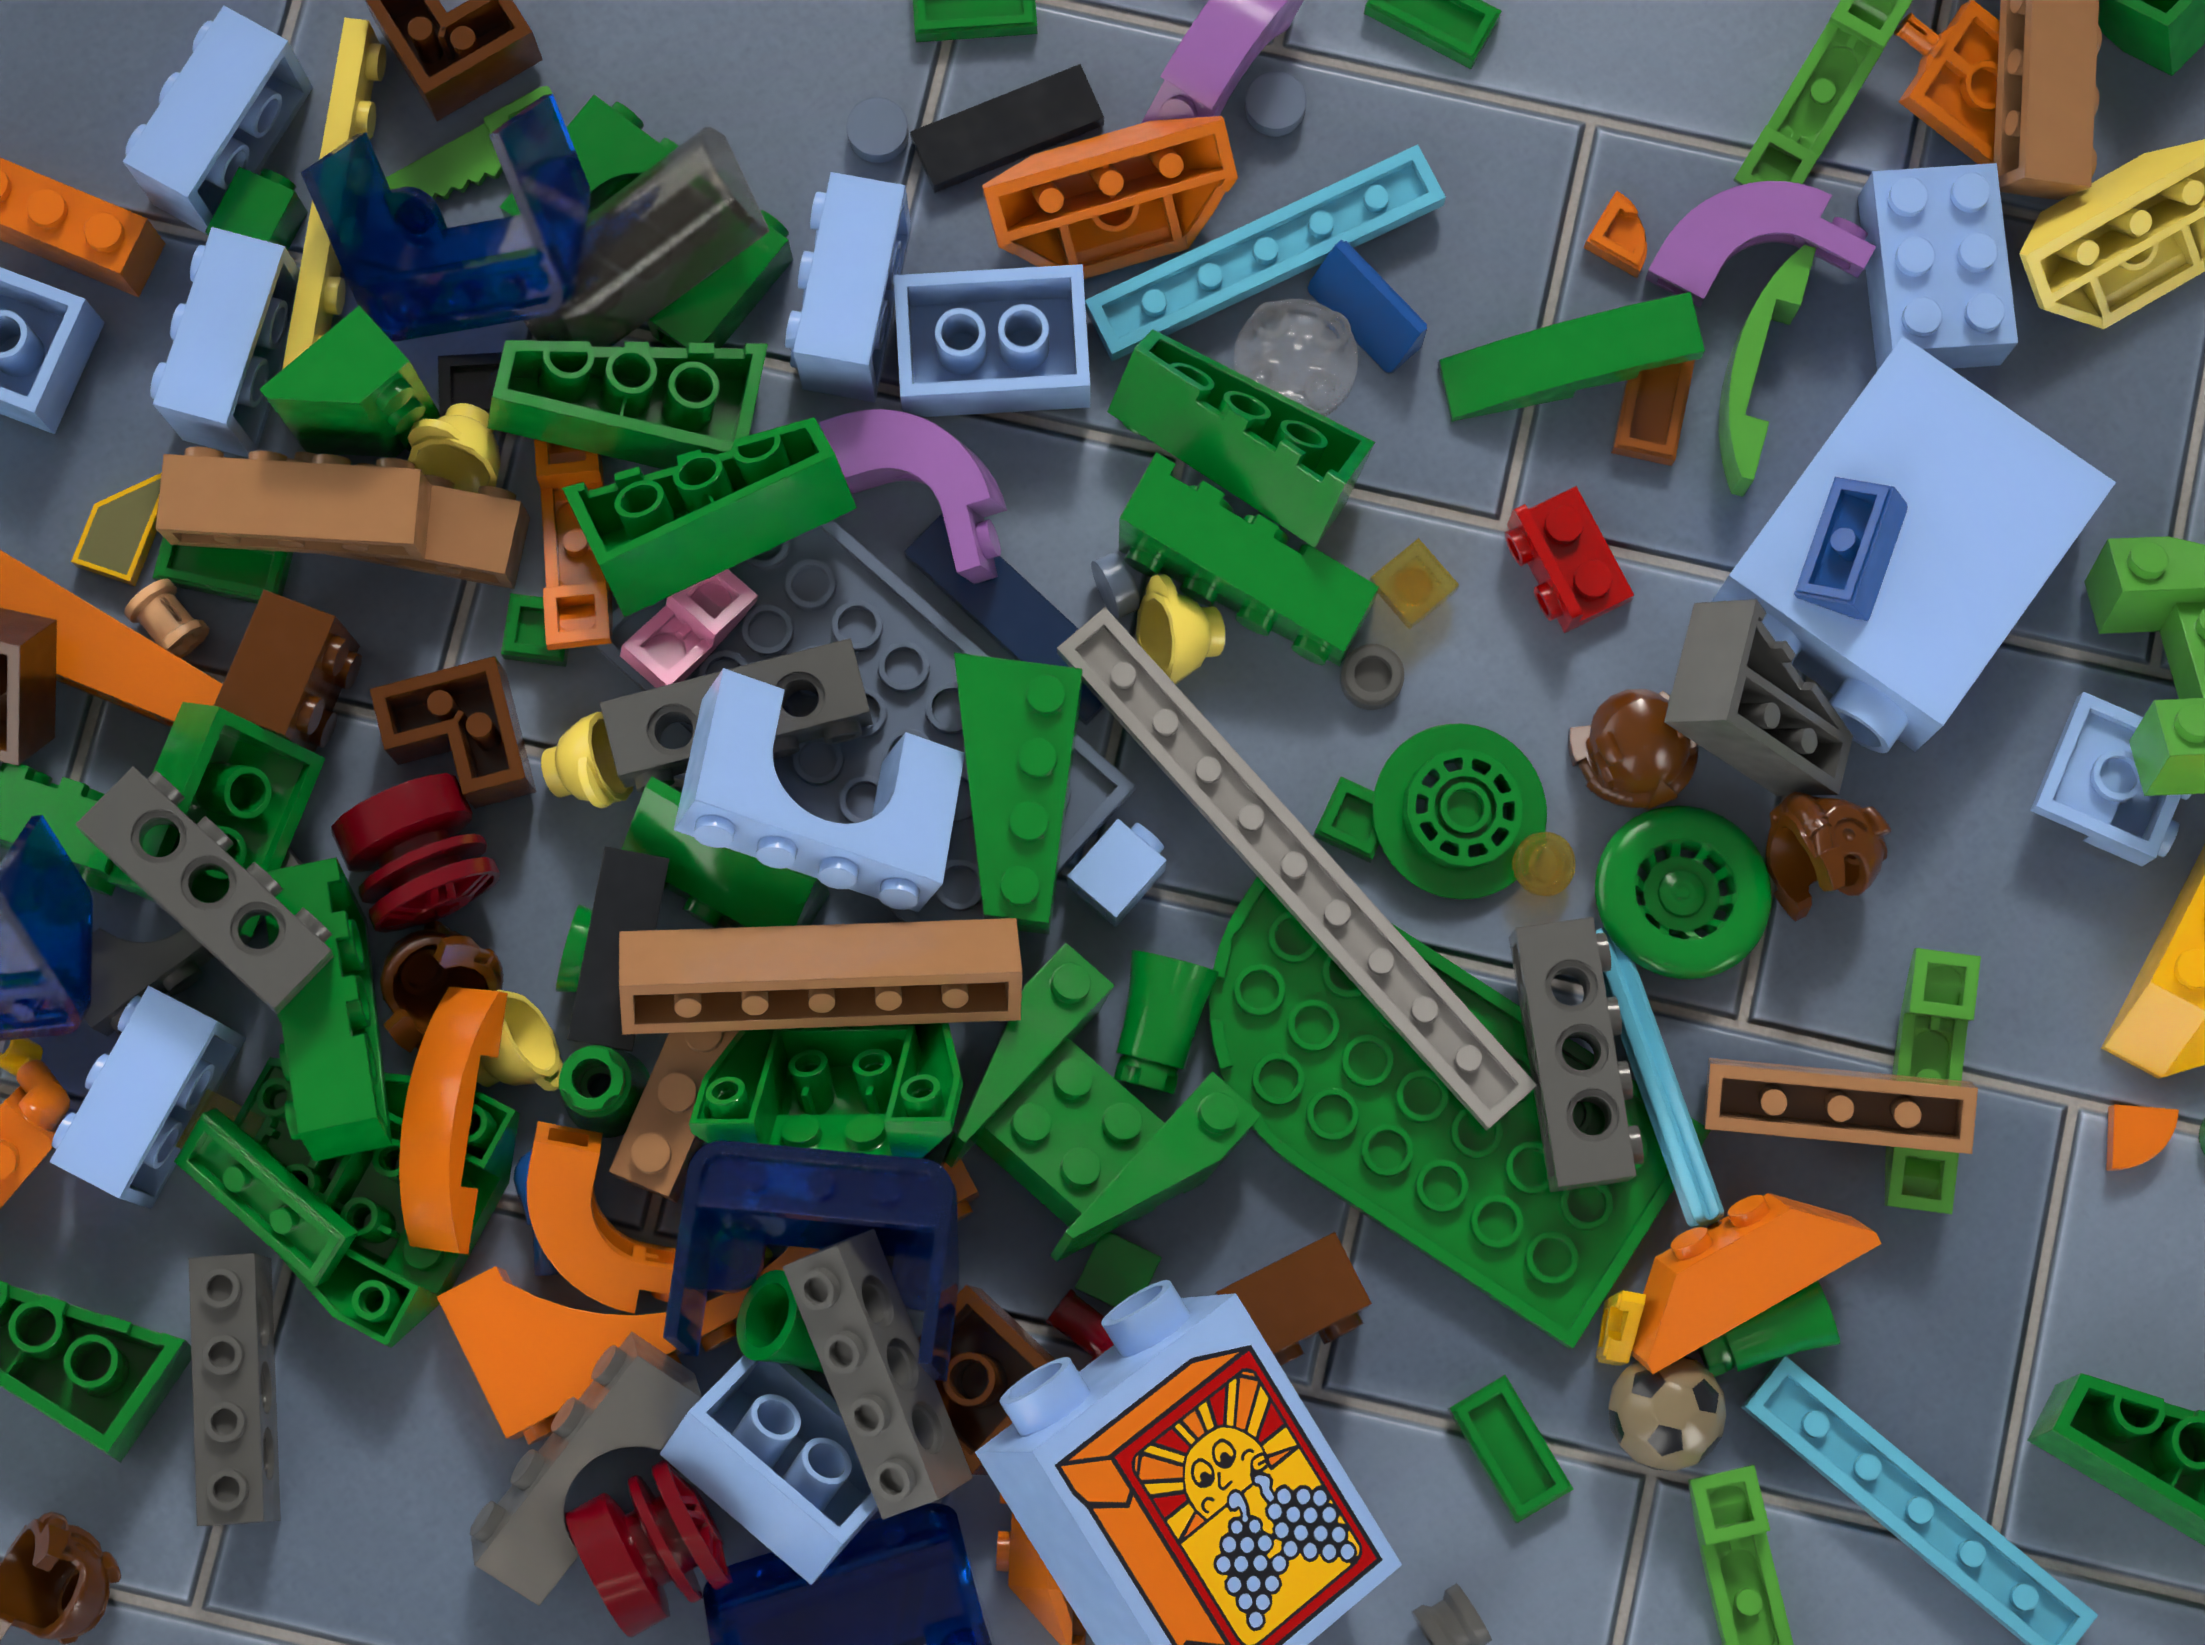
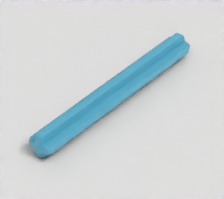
(1662, 1093)

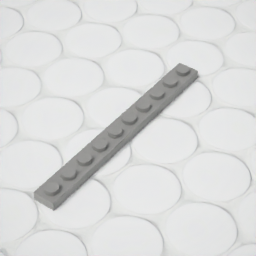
(1297, 869)

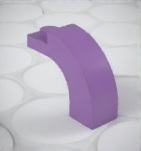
(1217, 55)
(1750, 217)
(899, 446)

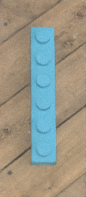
(1265, 251)
(1917, 1508)

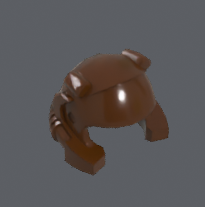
(1632, 752)
(1823, 843)
(421, 972)
(55, 1580)

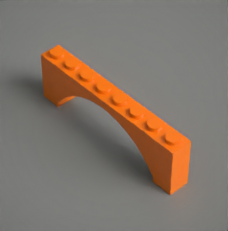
(541, 1353)

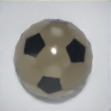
(1669, 1415)

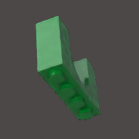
(617, 152)

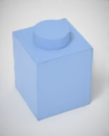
(1118, 870)

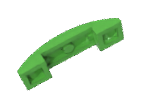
(1822, 91)
(1739, 434)
(1931, 1045)
(1738, 1558)

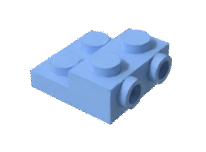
(2098, 789)

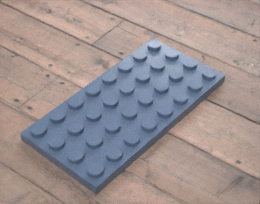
(835, 590)

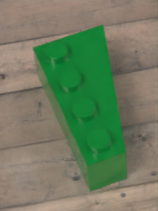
(628, 399)
(1243, 565)
(332, 1023)
(86, 1367)
(2130, 1446)

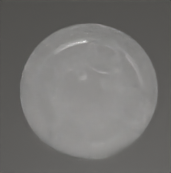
(1299, 352)

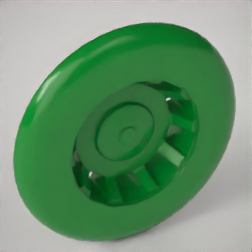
(1458, 808)
(1682, 892)

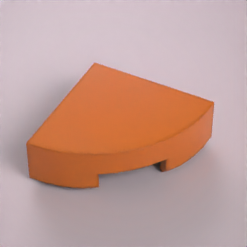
(1619, 236)
(2137, 1134)

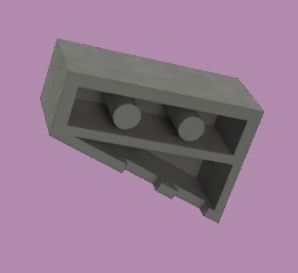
(1751, 705)

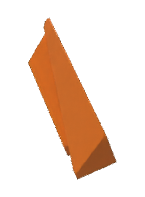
(104, 654)

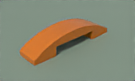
(576, 591)
(439, 1115)

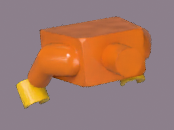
(27, 1115)

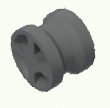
(1452, 1621)

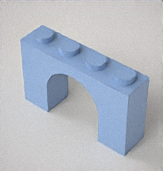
(739, 804)

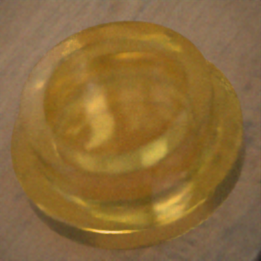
(1544, 864)

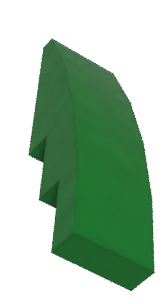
(1571, 356)

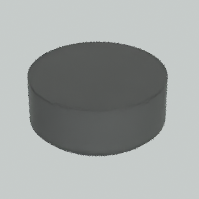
(1372, 676)

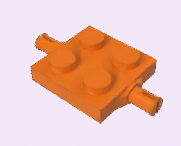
(1956, 79)

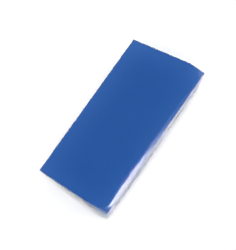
(1376, 313)
(1852, 547)

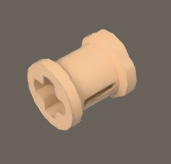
(166, 618)

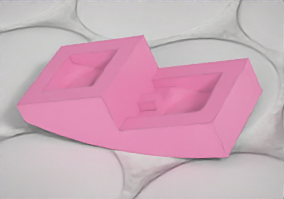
(688, 629)

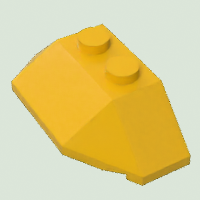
(2165, 1010)

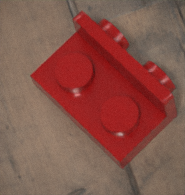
(1567, 559)

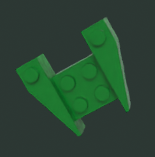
(1079, 1132)

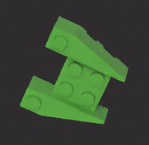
(2160, 588)

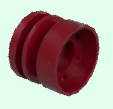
(414, 848)
(649, 1547)

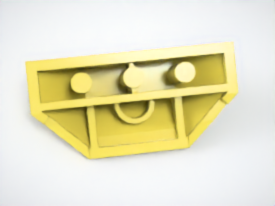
(2121, 238)

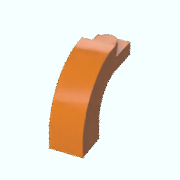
(576, 1232)

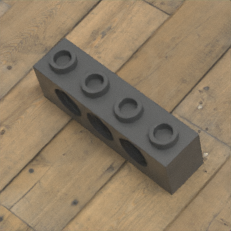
(829, 671)
(118, 830)
(1571, 1156)
(876, 1375)
(234, 1390)

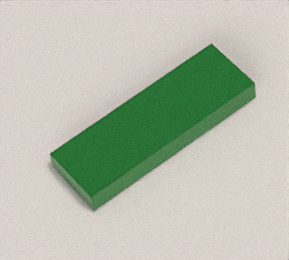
(265, 1197)

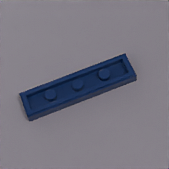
(1003, 607)

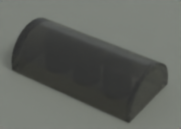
(657, 242)

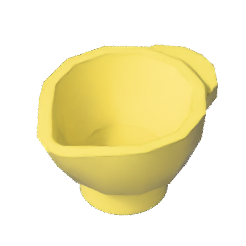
(457, 447)
(1177, 629)
(584, 765)
(526, 1049)

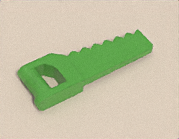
(464, 159)

